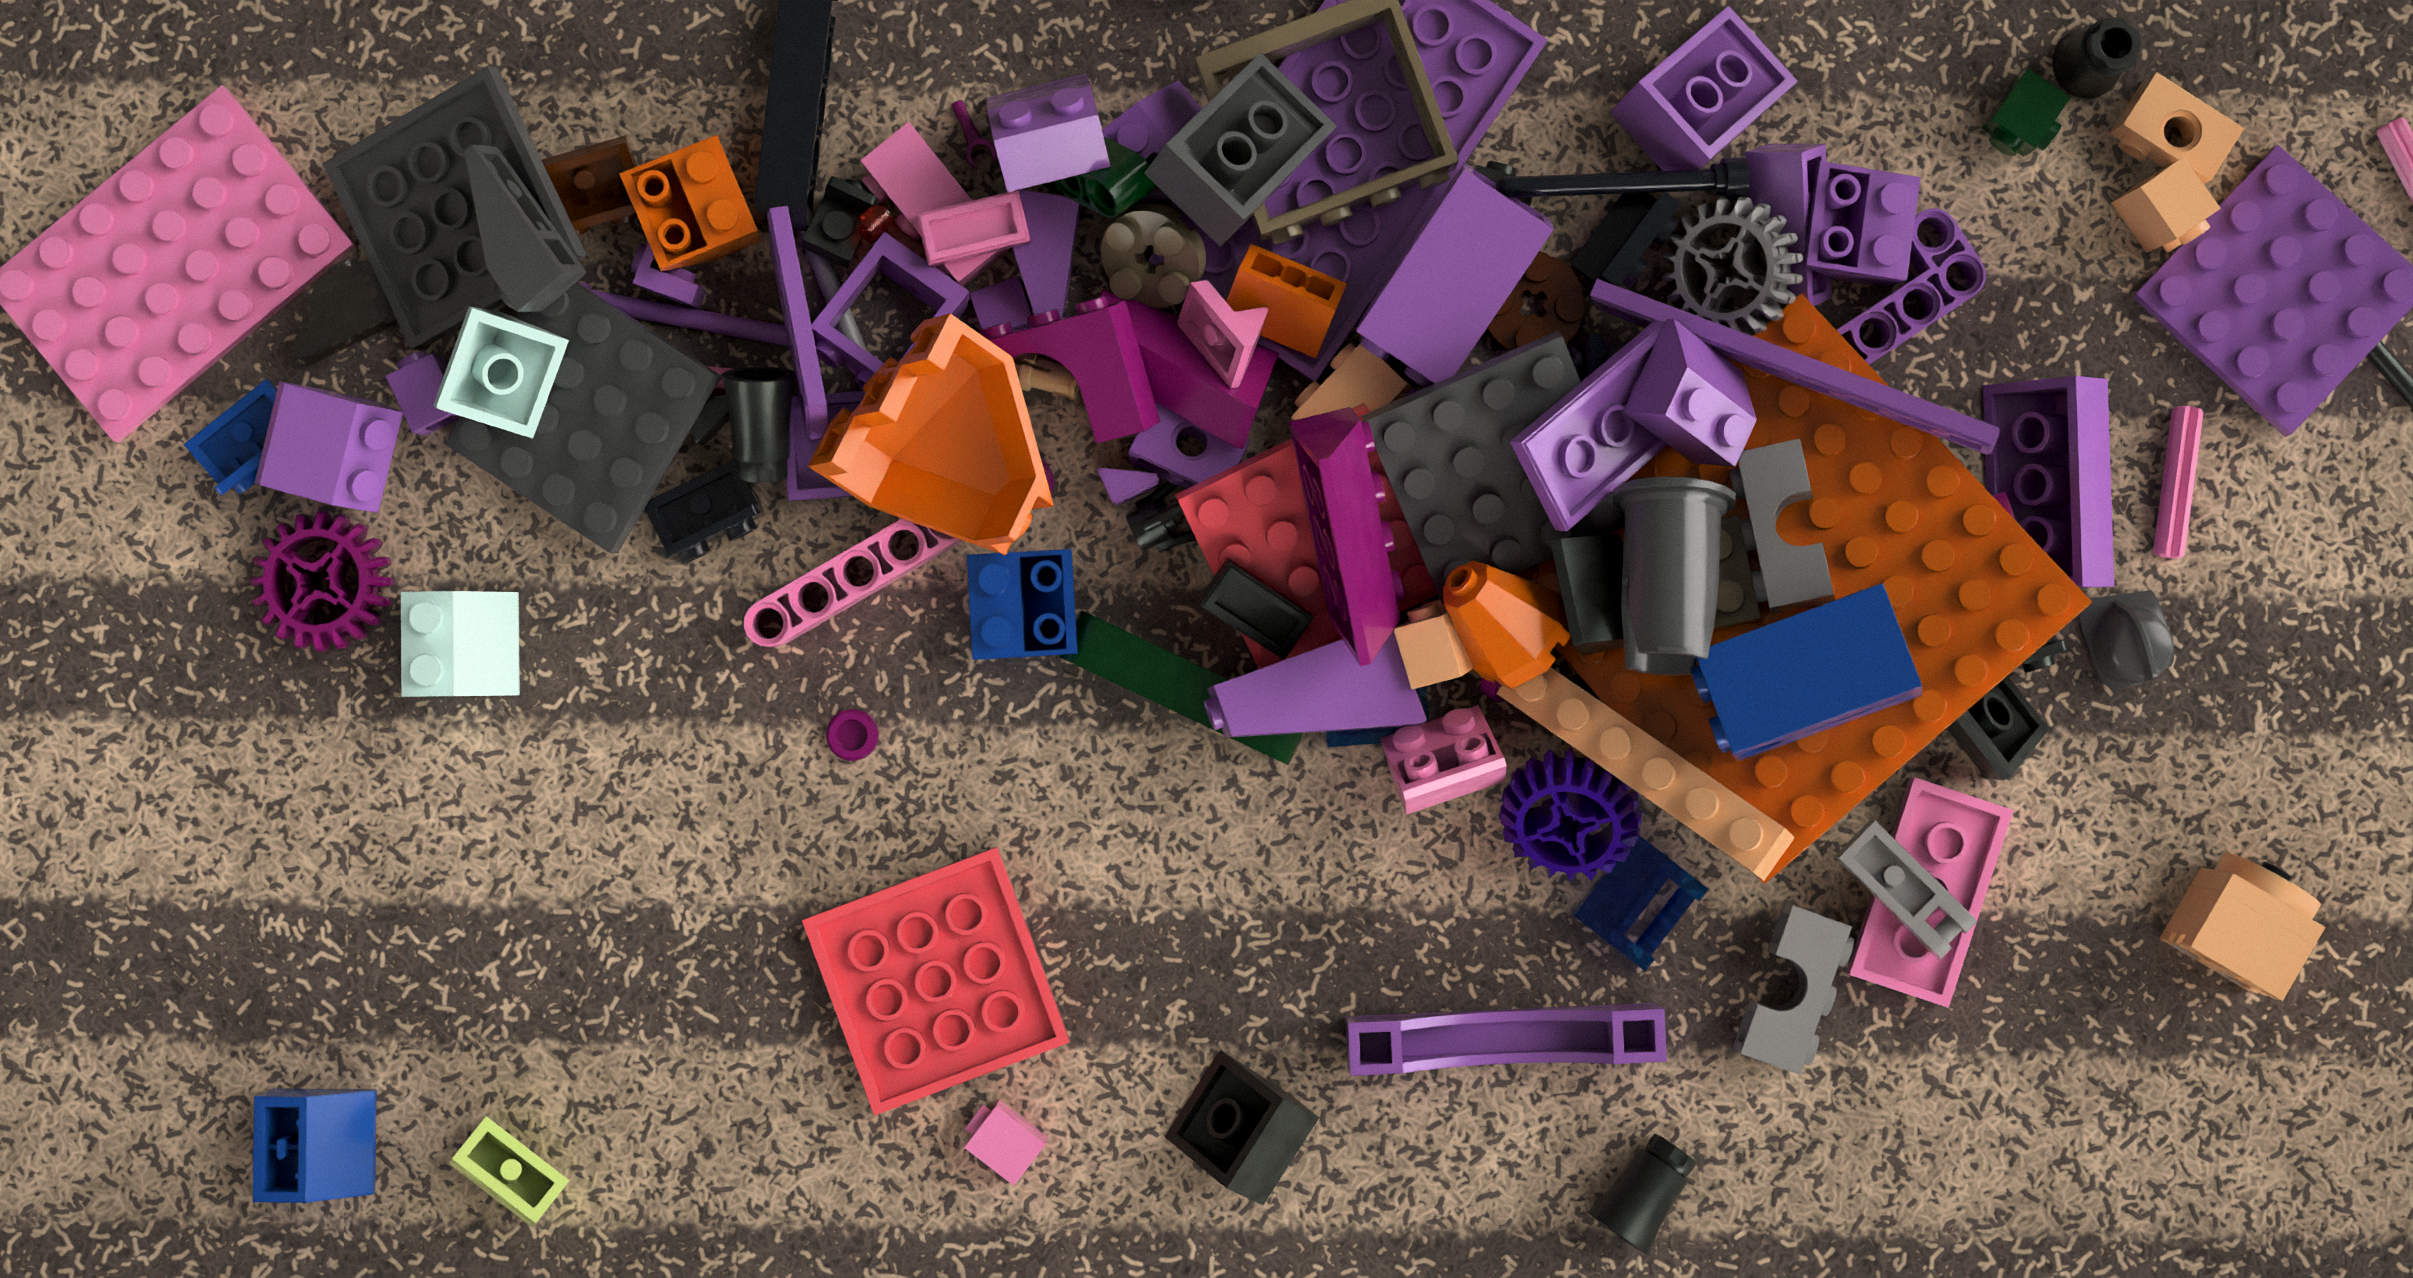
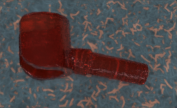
(879, 220)

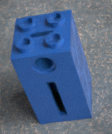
(1807, 674)

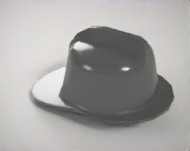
(2127, 638)

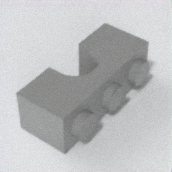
(1789, 574)
(1786, 1032)

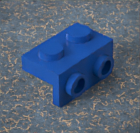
(235, 440)

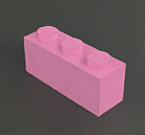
(916, 183)

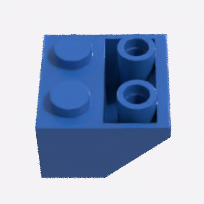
(1022, 604)
(314, 1144)

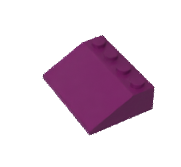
(1348, 529)

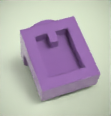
(672, 284)

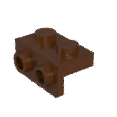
(591, 183)

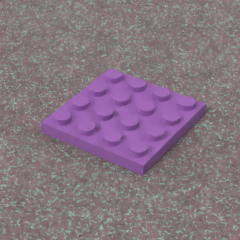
(2281, 291)

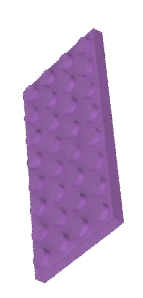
(1473, 64)

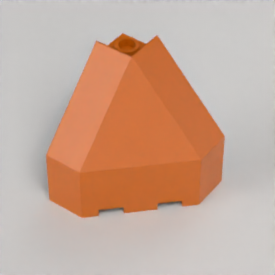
(942, 440)

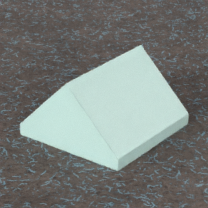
(500, 371)

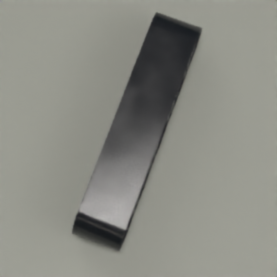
(795, 110)

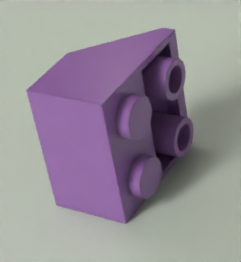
(1861, 224)

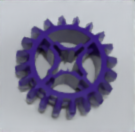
(1560, 828)

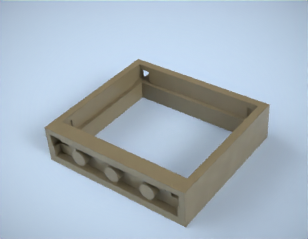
(1310, 32)

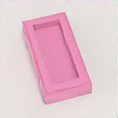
(973, 228)

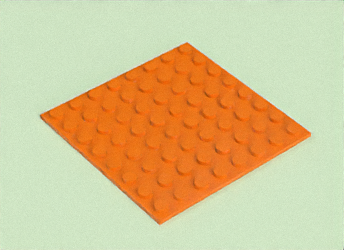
(1890, 512)

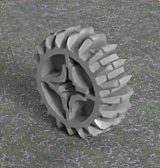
(1755, 231)

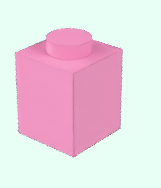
(1004, 1140)

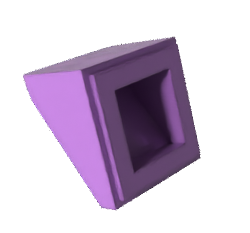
(1002, 304)
(1127, 484)

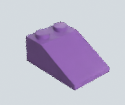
(1703, 95)
(1047, 132)

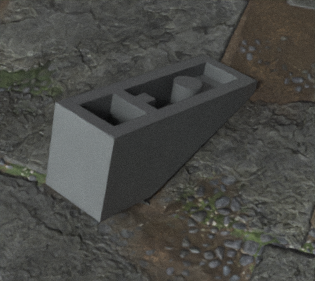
(516, 236)

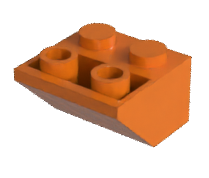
(691, 206)

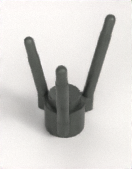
(1154, 522)

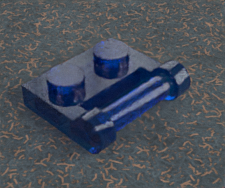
(1624, 894)

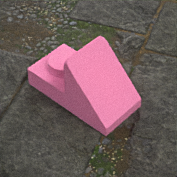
(1219, 333)

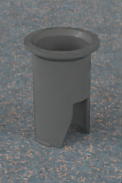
(1670, 570)

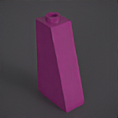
(1188, 383)

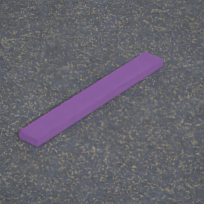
(1803, 370)

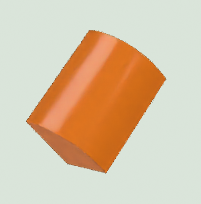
(1297, 298)

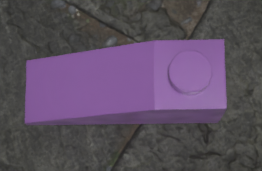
(1785, 180)
(1049, 257)

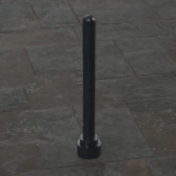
(1725, 179)

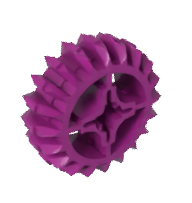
(335, 563)

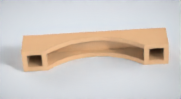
(1652, 770)

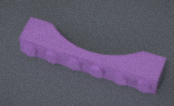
(1504, 1037)

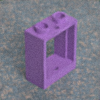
(907, 271)

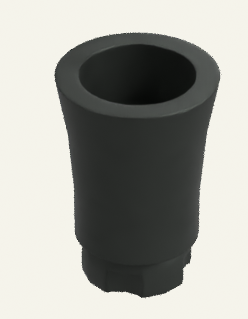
(2095, 57)
(760, 421)
(1644, 1193)

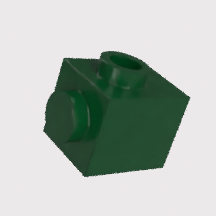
(2026, 115)

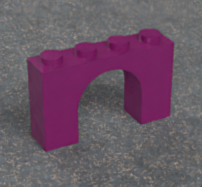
(1100, 354)

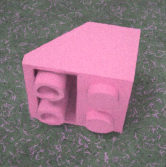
(1443, 759)

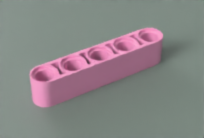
(835, 579)

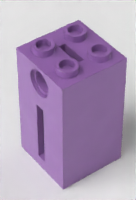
(1452, 278)

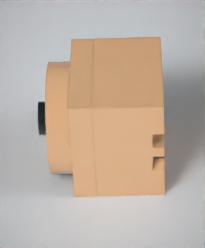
(2247, 924)

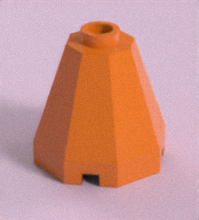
(1505, 622)

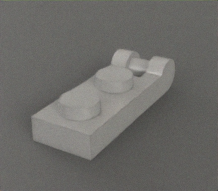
(1904, 887)

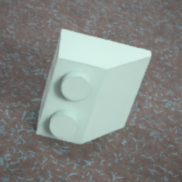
(459, 643)

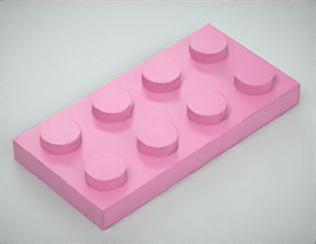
(1958, 845)

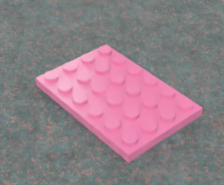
(170, 264)

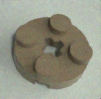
(1136, 277)

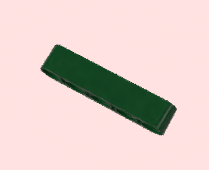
(1160, 678)

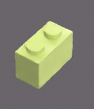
(509, 1171)

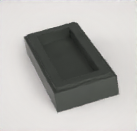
(1255, 609)

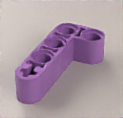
(1928, 286)

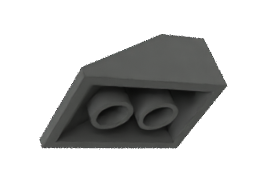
(1239, 149)

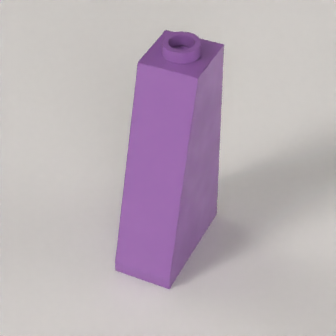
(1317, 694)

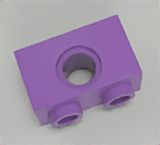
(1158, 453)

